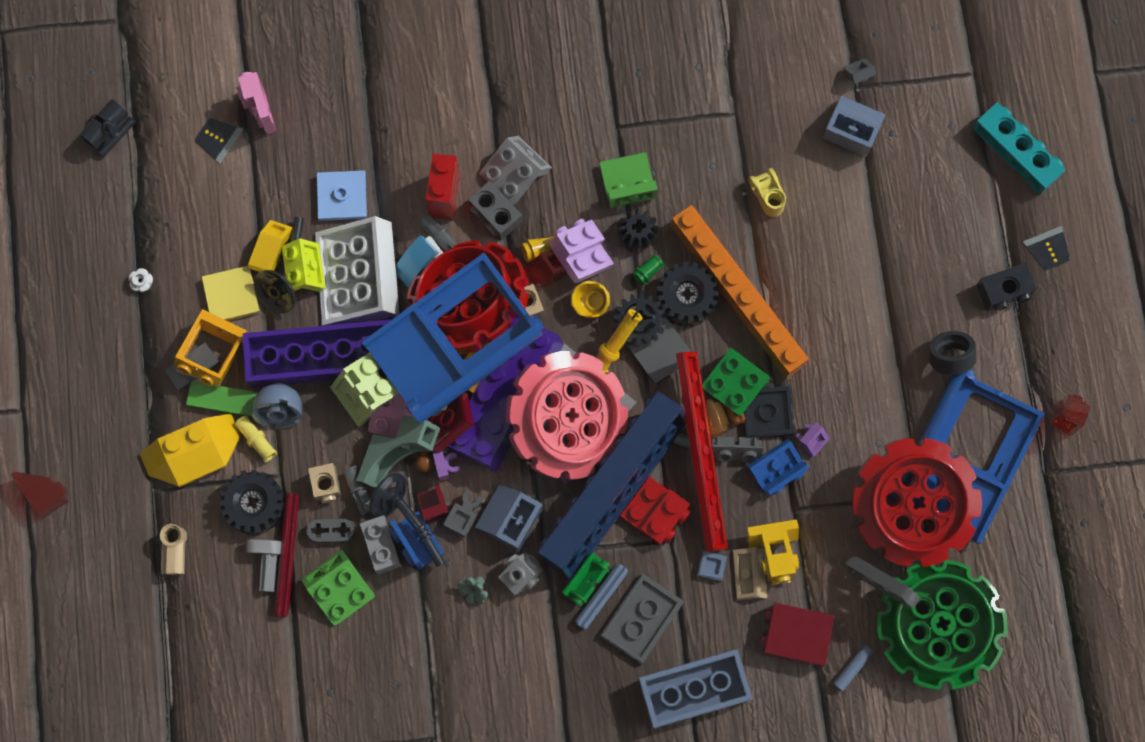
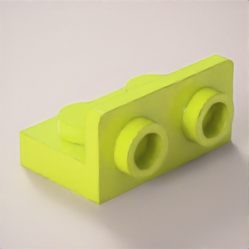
(303, 265)

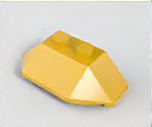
(192, 450)

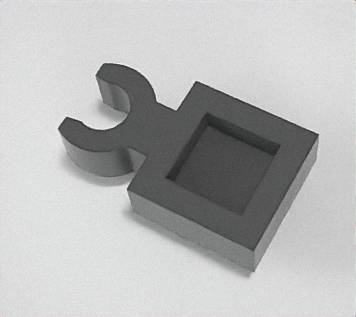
(461, 517)

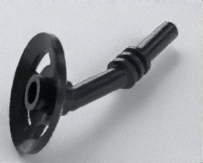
(278, 287)
(395, 500)

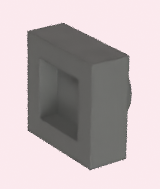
(860, 71)

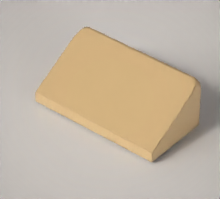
(749, 574)

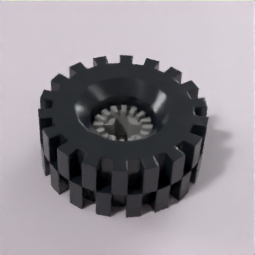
(698, 282)
(236, 498)

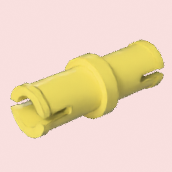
(255, 438)

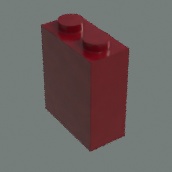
(797, 634)

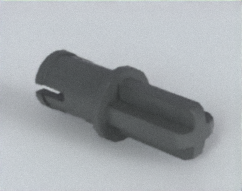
(437, 232)
(357, 490)

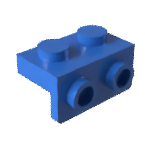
(778, 468)

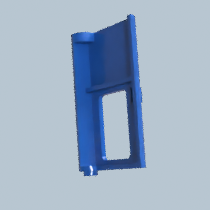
(424, 361)

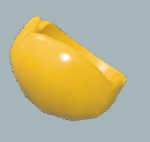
(590, 299)

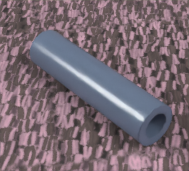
(853, 668)

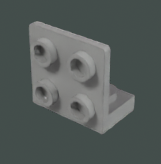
(514, 168)

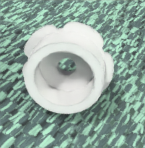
(140, 286)

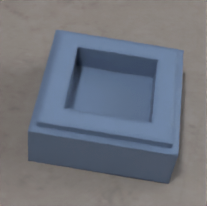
(712, 566)

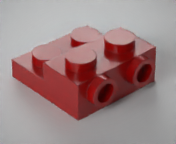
(656, 511)

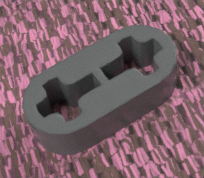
(330, 524)

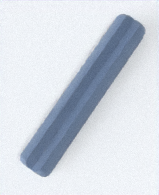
(601, 596)

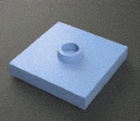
(342, 195)

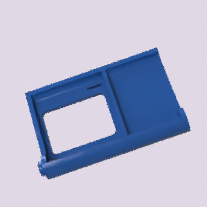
(998, 478)

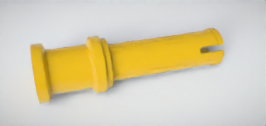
(610, 351)

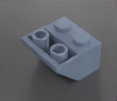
(854, 126)
(509, 517)

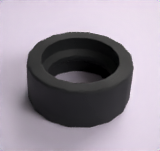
(955, 364)

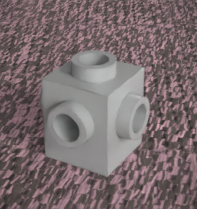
(521, 573)

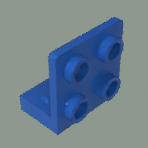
(415, 551)

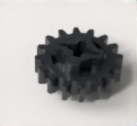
(649, 320)

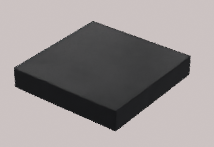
(770, 414)

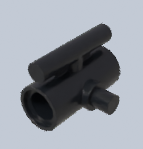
(107, 127)

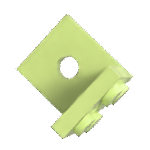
(363, 389)

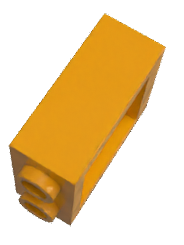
(219, 328)

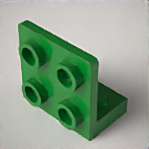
(735, 382)

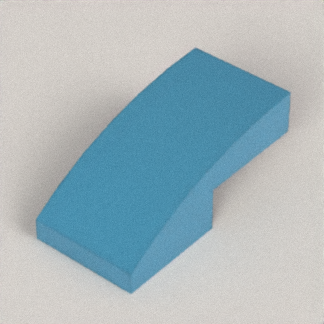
(415, 260)

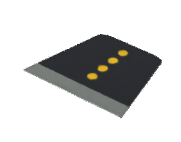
(217, 138)
(1049, 248)

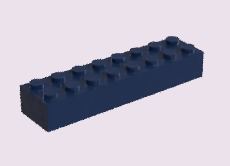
(613, 486)

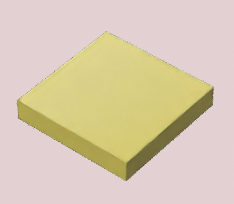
(231, 293)

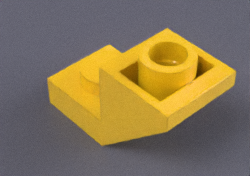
(269, 246)

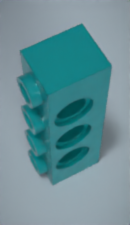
(1021, 161)

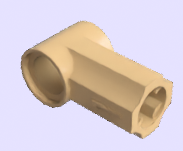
(173, 553)

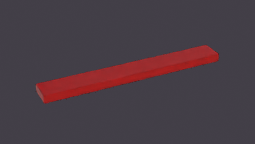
(701, 451)

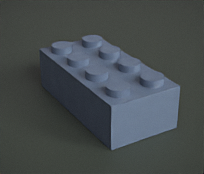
(695, 689)

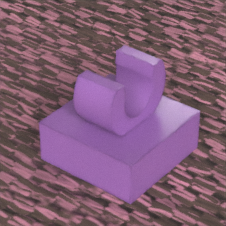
(814, 438)
(442, 465)

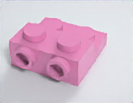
(254, 98)

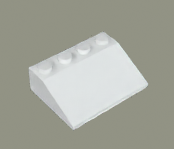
(358, 272)

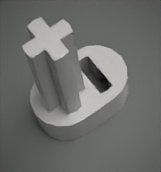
(269, 551)

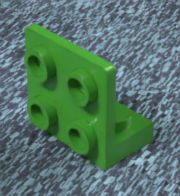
(628, 180)
(338, 588)

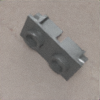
(747, 450)

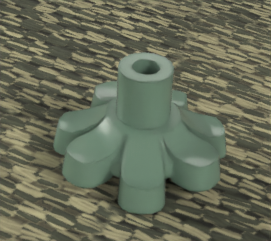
(473, 589)

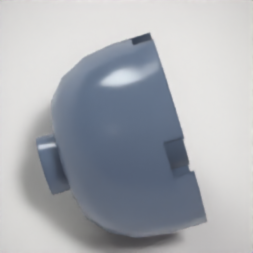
(278, 406)

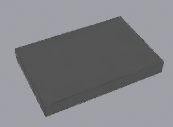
(659, 357)
(642, 619)

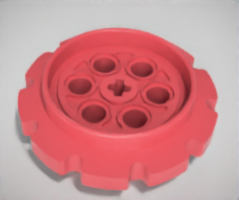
(529, 411)

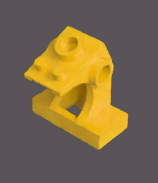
(777, 566)

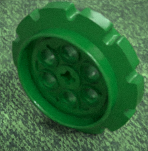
(957, 665)

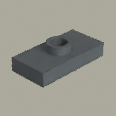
(201, 356)

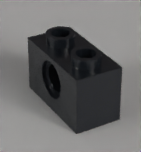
(1017, 278)

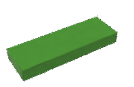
(221, 399)

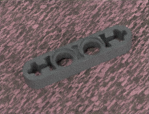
(881, 581)

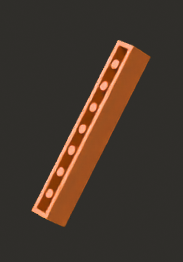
(739, 292)

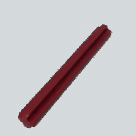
(286, 555)

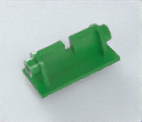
(582, 583)

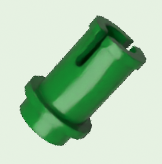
(648, 269)

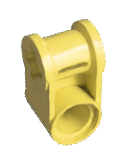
(767, 188)

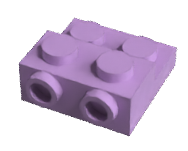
(581, 250)

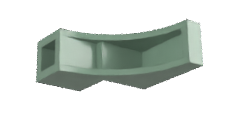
(386, 451)

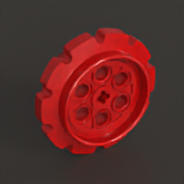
(486, 311)
(948, 528)

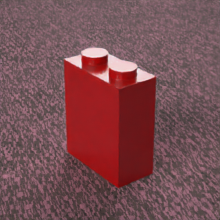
(443, 186)

